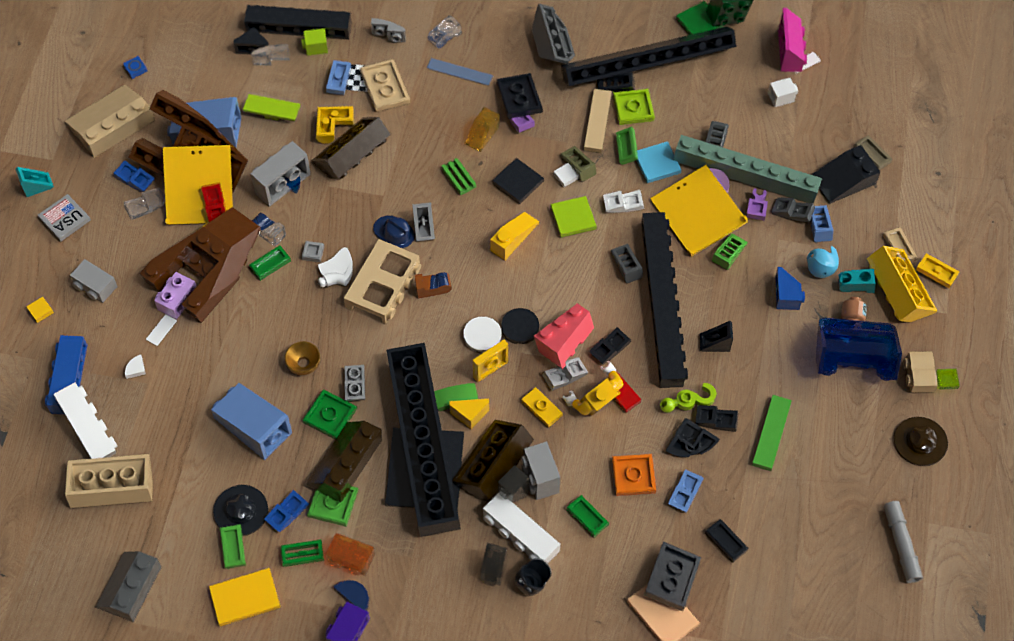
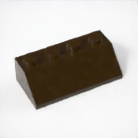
(352, 147)
(493, 458)
(346, 459)

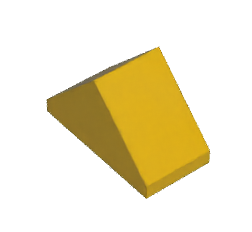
(469, 411)

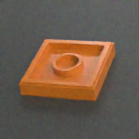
(634, 474)

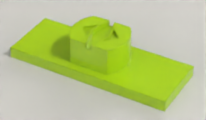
(271, 108)

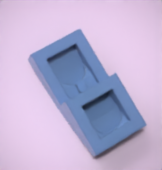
(686, 491)

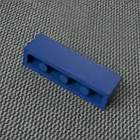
(66, 368)

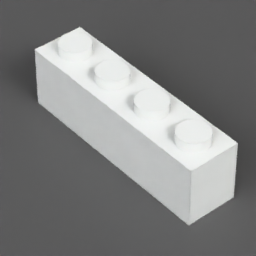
(84, 422)
(520, 529)

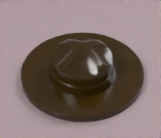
(921, 441)

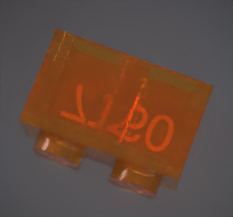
(350, 554)

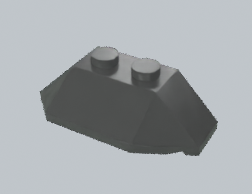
(551, 35)

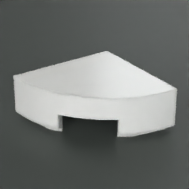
(135, 367)

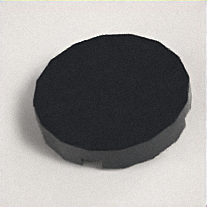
(520, 326)

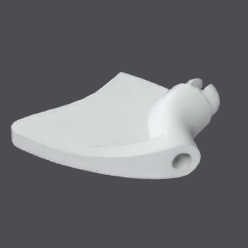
(337, 269)

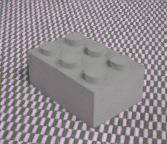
(270, 177)

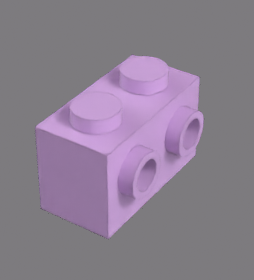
(174, 294)

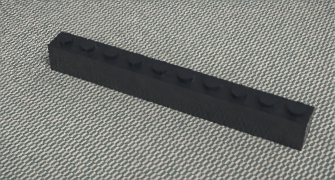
(648, 56)
(663, 301)

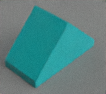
(34, 181)

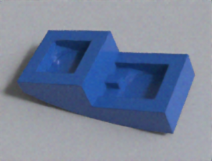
(133, 177)
(287, 511)

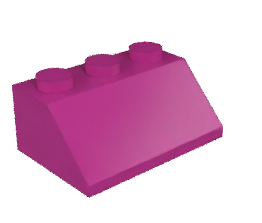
(791, 42)

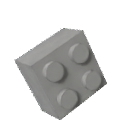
(542, 471)

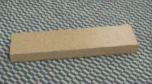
(597, 120)

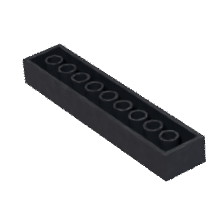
(423, 440)

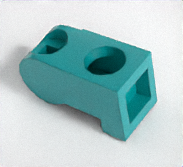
(857, 280)

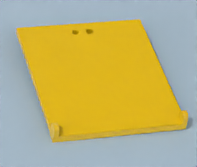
(186, 174)
(699, 210)

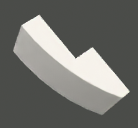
(618, 202)

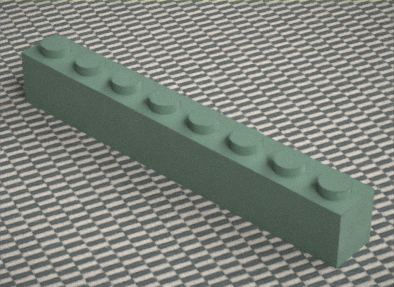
(748, 169)

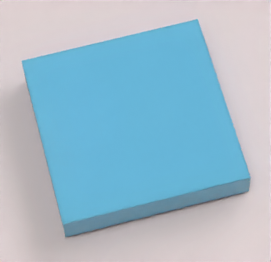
(657, 162)

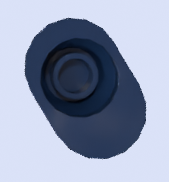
(394, 231)

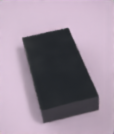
(726, 540)

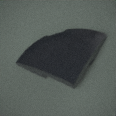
(691, 440)

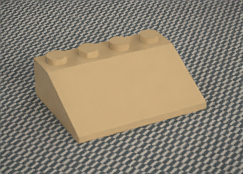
(110, 120)

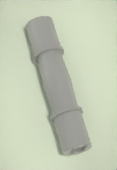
(903, 542)

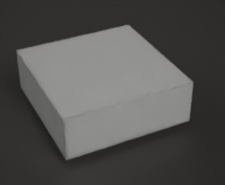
(313, 251)

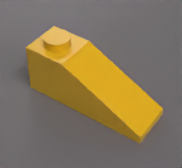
(512, 235)

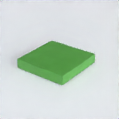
(331, 510)

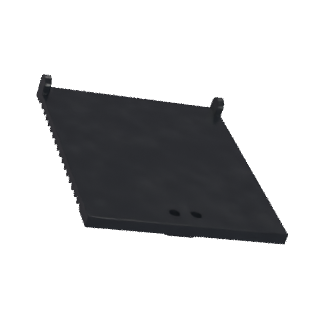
(399, 486)

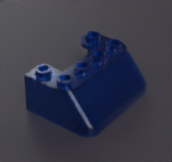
(858, 345)

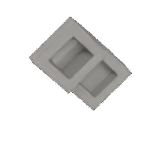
(560, 377)

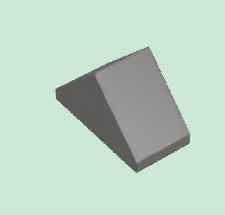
(423, 221)

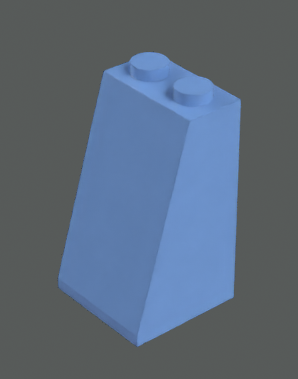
(222, 113)
(252, 420)

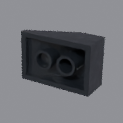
(847, 174)

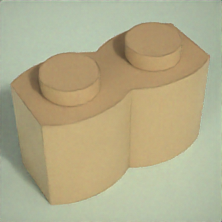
(920, 372)

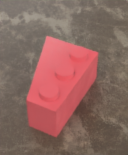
(564, 334)

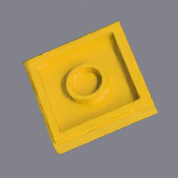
(490, 361)

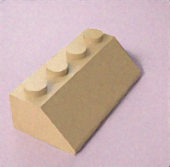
(109, 481)

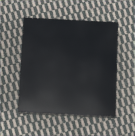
(518, 181)

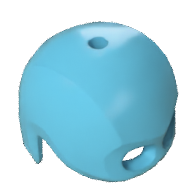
(823, 263)

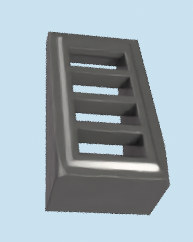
(719, 130)
(631, 273)

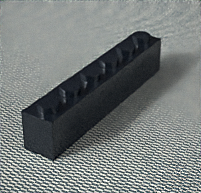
(296, 21)

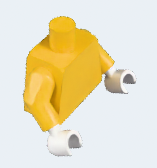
(600, 395)

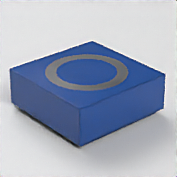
(135, 67)

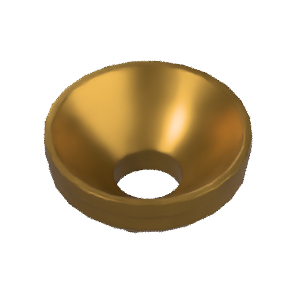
(299, 351)

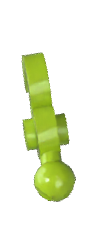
(686, 399)

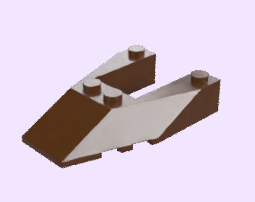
(195, 131)
(214, 253)

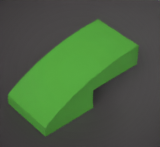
(455, 393)

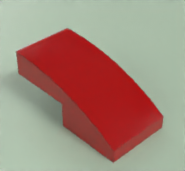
(214, 200)

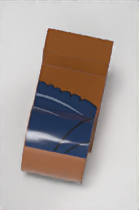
(432, 284)

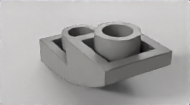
(393, 31)
(354, 382)

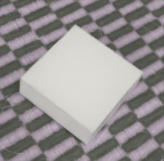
(566, 175)

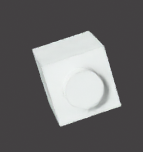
(782, 92)

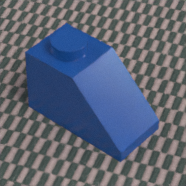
(788, 291)

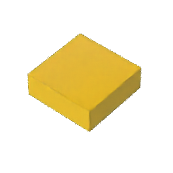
(40, 309)

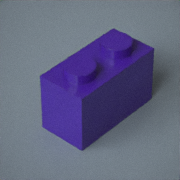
(349, 624)

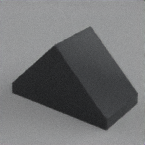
(249, 42)
(717, 338)

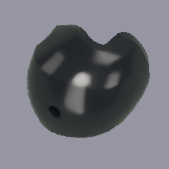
(533, 576)

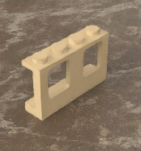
(373, 273)

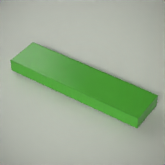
(771, 433)

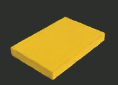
(244, 597)

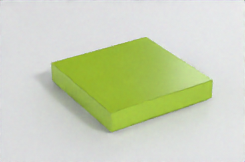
(633, 106)
(573, 216)

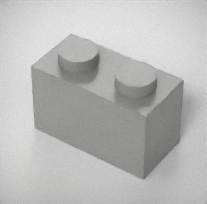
(93, 281)

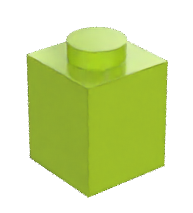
(315, 42)

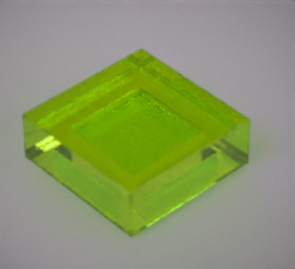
(947, 379)

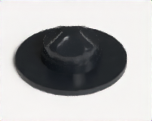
(241, 506)

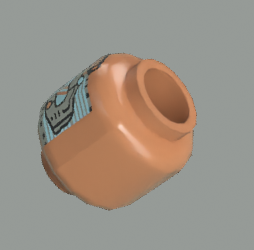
(854, 309)

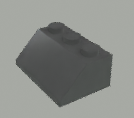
(129, 585)

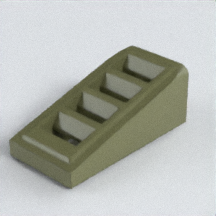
(584, 166)

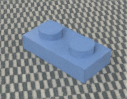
(338, 77)

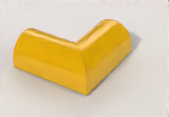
(329, 117)

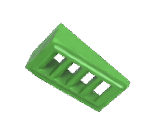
(726, 262)

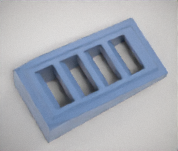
(822, 229)

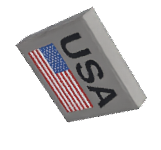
(64, 217)

